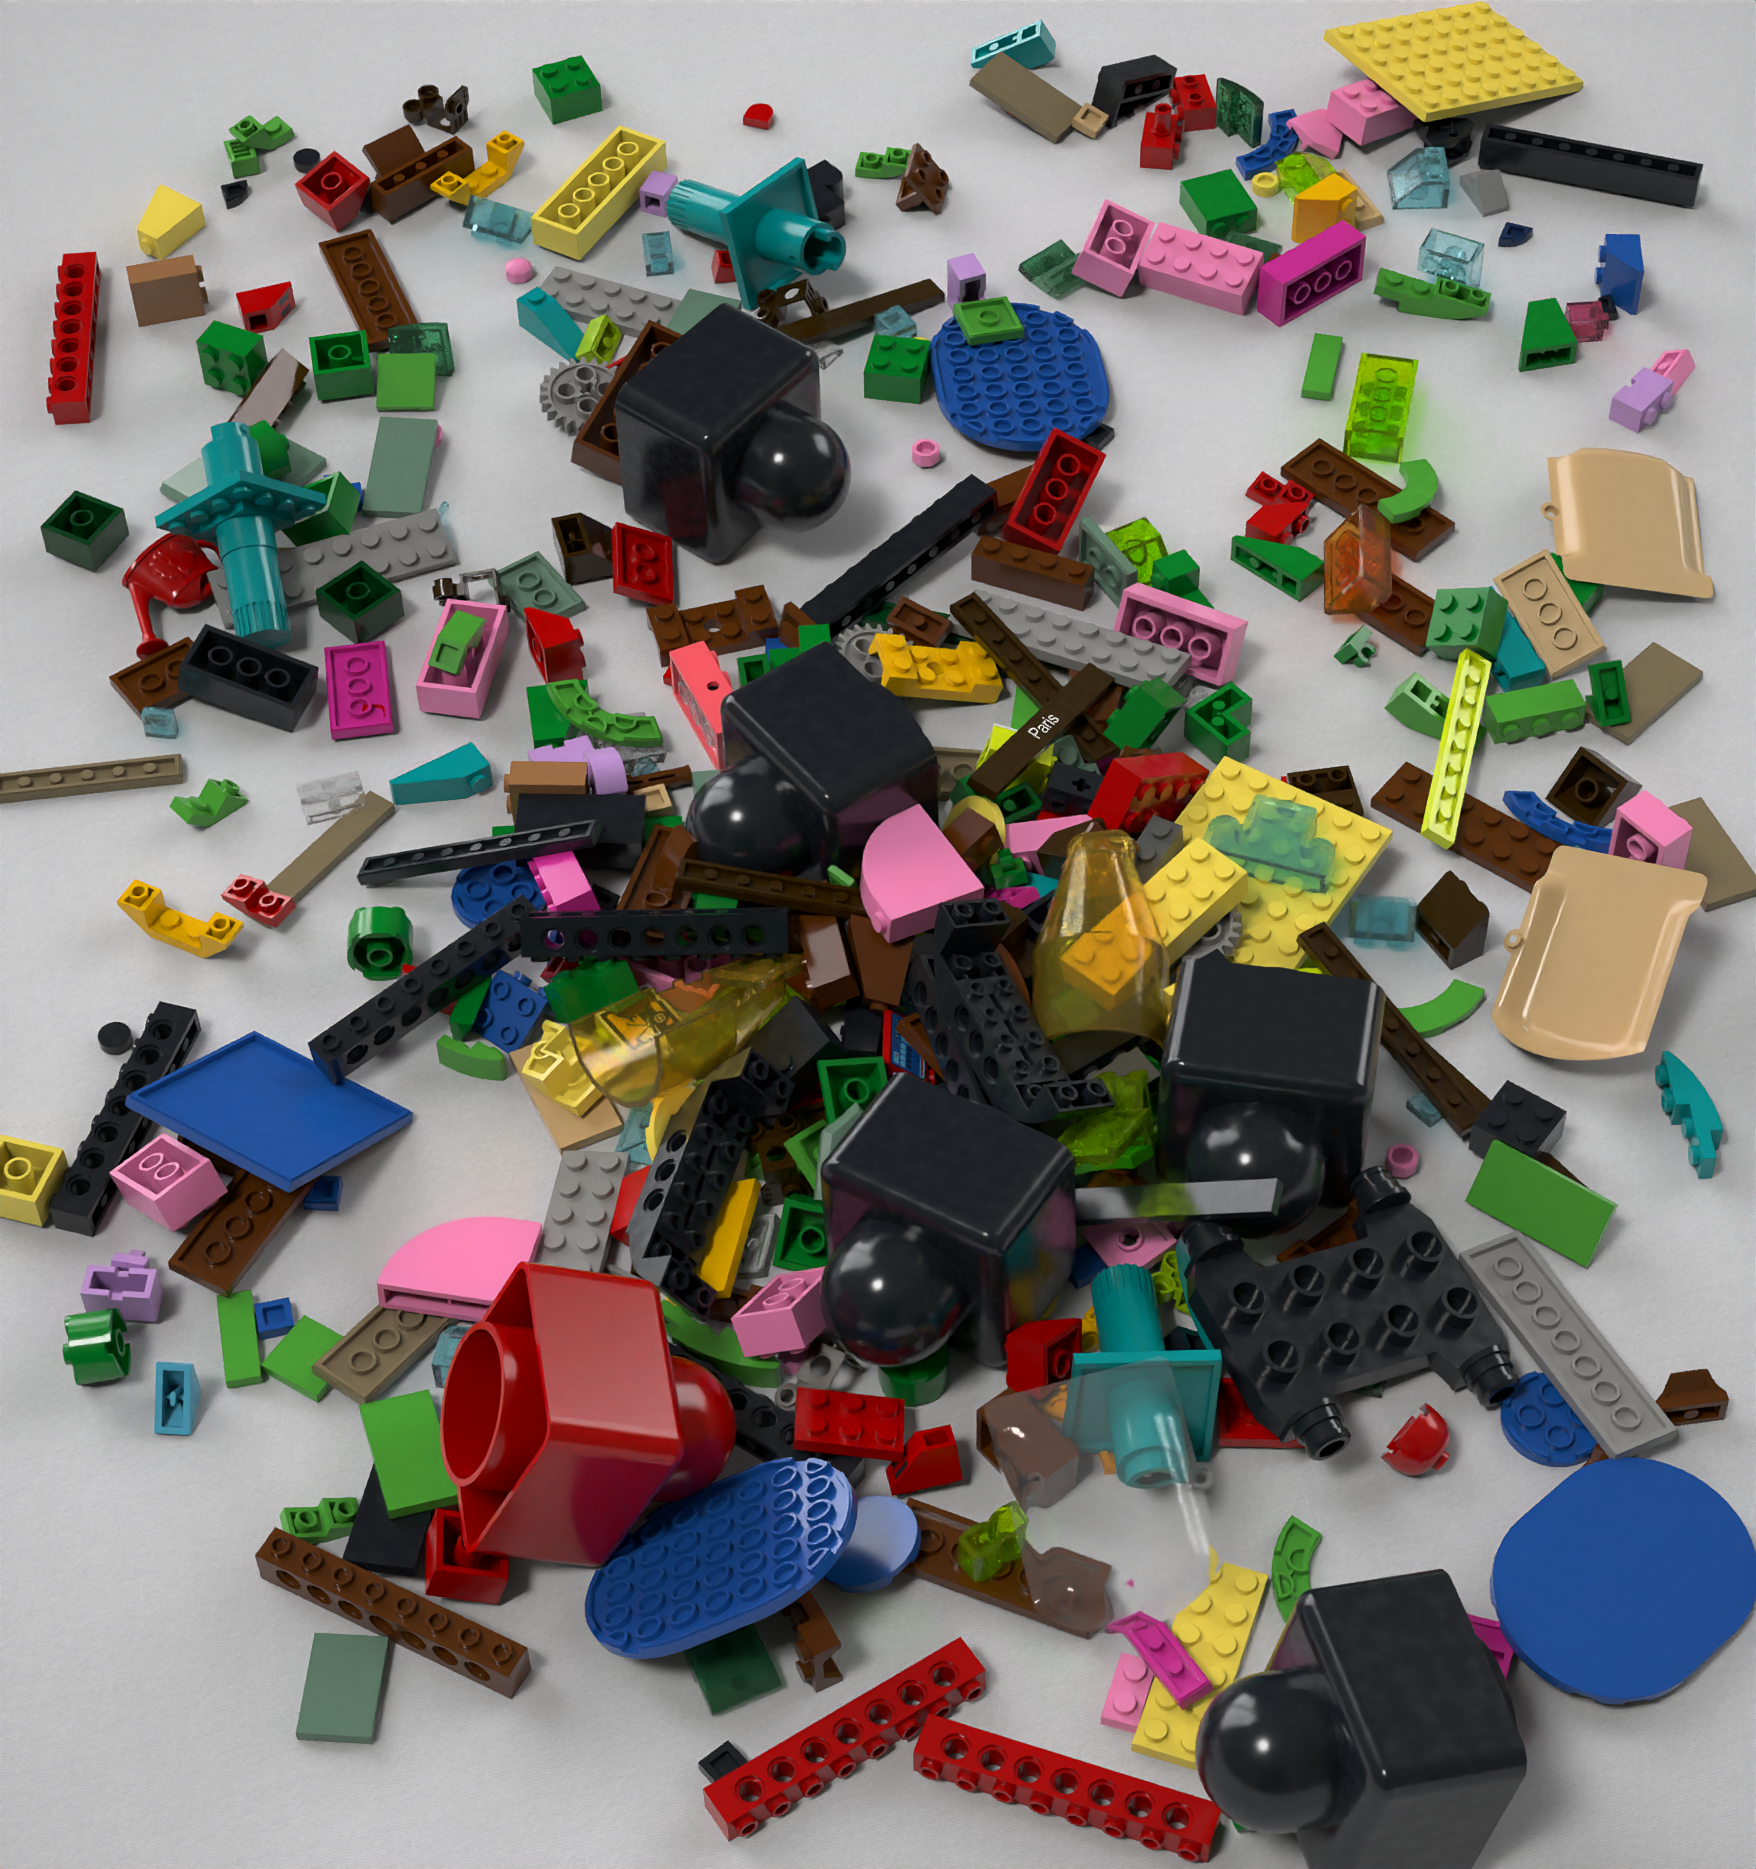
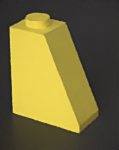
(168, 222)

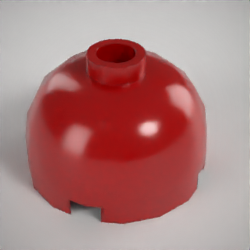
(1419, 1443)

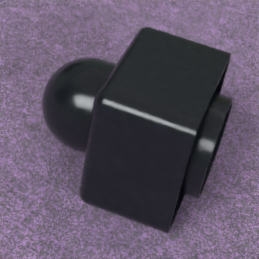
(729, 437)
(811, 770)
(1268, 1083)
(942, 1227)
(1370, 1731)

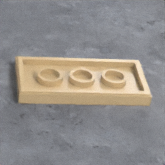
(1549, 614)
(565, 1128)

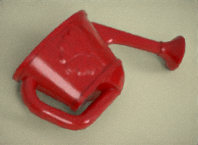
(170, 572)

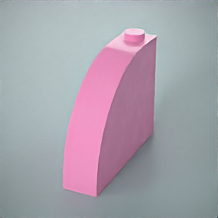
(909, 872)
(457, 1266)

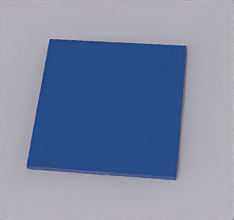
(269, 1111)

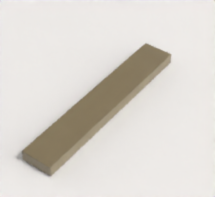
(91, 778)
(330, 850)

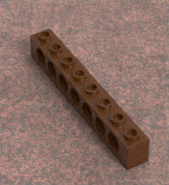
(394, 1613)

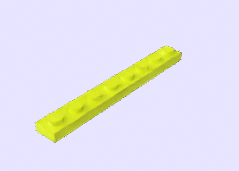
(1456, 749)

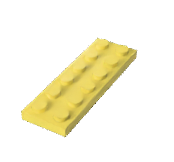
(1215, 1637)

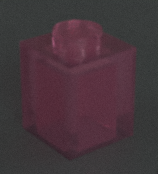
(1587, 320)

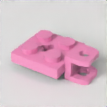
(1151, 1246)

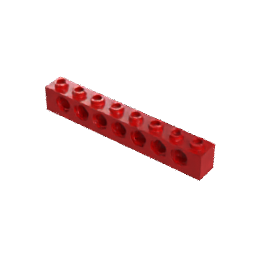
(75, 338)
(854, 1720)
(1055, 1771)

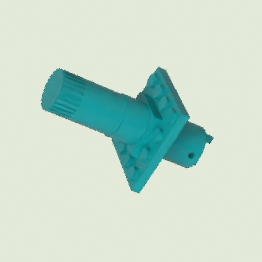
(768, 230)
(240, 516)
(1132, 1332)

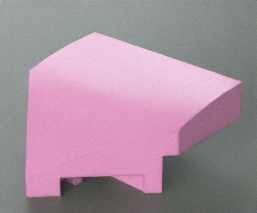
(1317, 132)

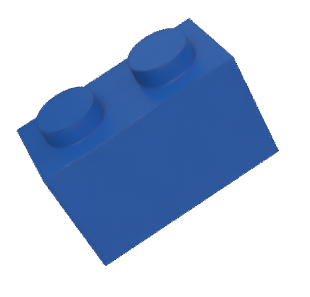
(1621, 270)

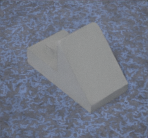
(1485, 191)

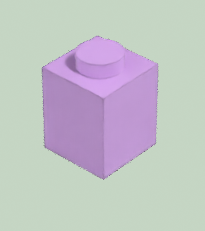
(655, 193)

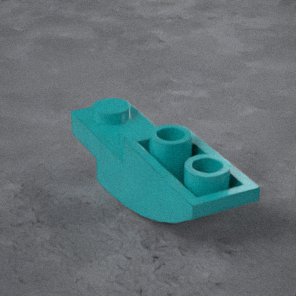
(1692, 1109)

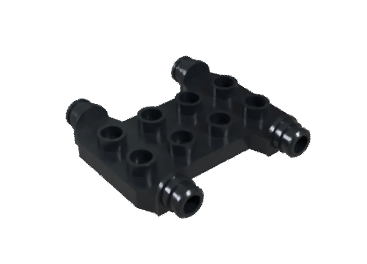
(1344, 1316)

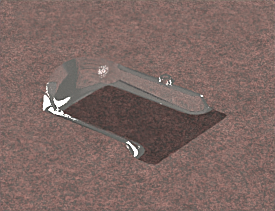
(1106, 1497)

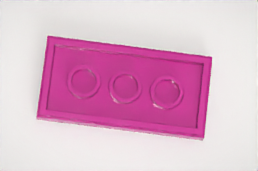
(358, 677)

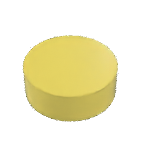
(1265, 184)

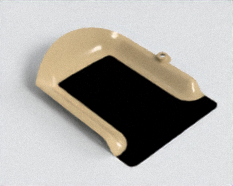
(1626, 522)
(1594, 955)

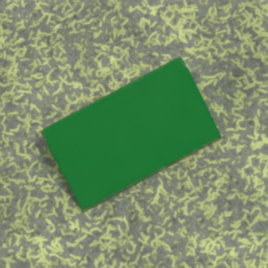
(467, 1009)

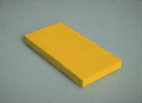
(729, 1237)

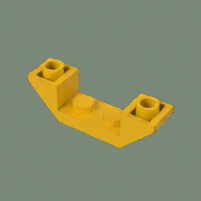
(502, 157)
(148, 910)

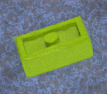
(599, 340)

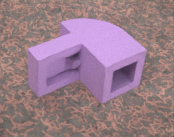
(606, 771)

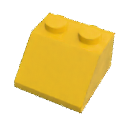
(1323, 207)

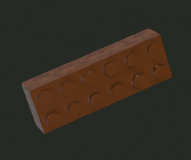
(597, 441)

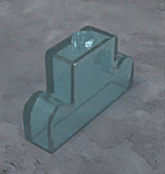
(1276, 844)

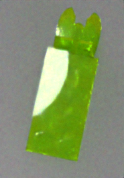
(1108, 1135)

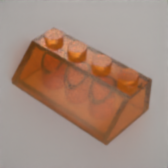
(1357, 564)

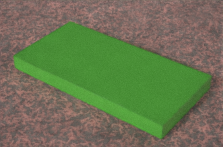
(1541, 1203)
(408, 1453)

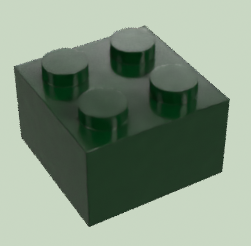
(84, 530)
(360, 603)

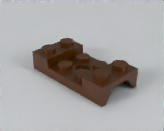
(741, 621)
(814, 1642)

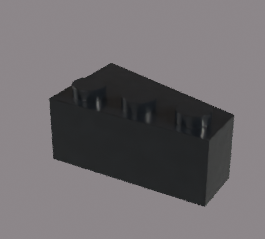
(1130, 85)
(861, 1030)

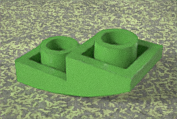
(882, 166)
(477, 1062)
(320, 1524)

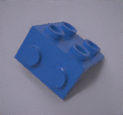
(510, 1010)

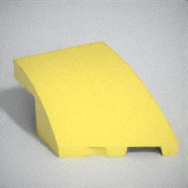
(557, 1071)

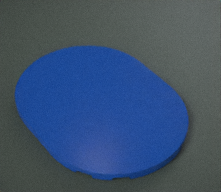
(1024, 386)
(722, 1558)
(1623, 1580)

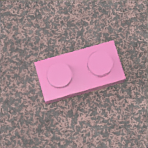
(1127, 1693)

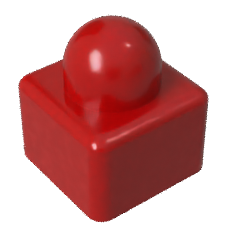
(575, 1417)

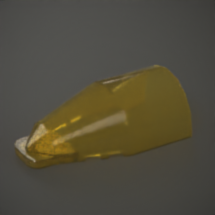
(1100, 946)
(681, 1034)

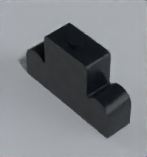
(828, 193)

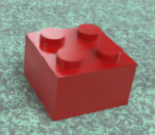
(454, 1571)

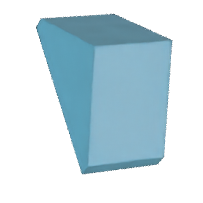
(175, 1398)

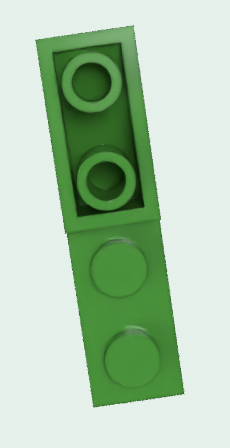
(1439, 300)
(721, 1350)

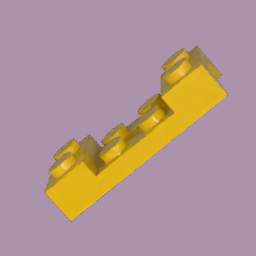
(961, 672)

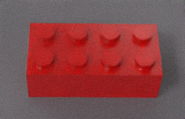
(1053, 493)
(1146, 787)

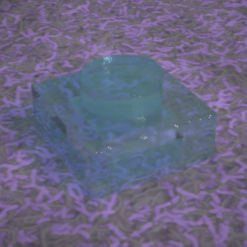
(159, 722)
(1423, 1109)

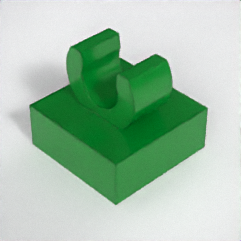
(1355, 646)
(1008, 870)

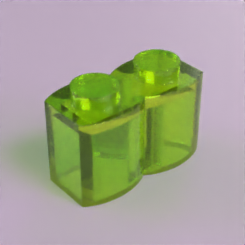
(988, 1545)

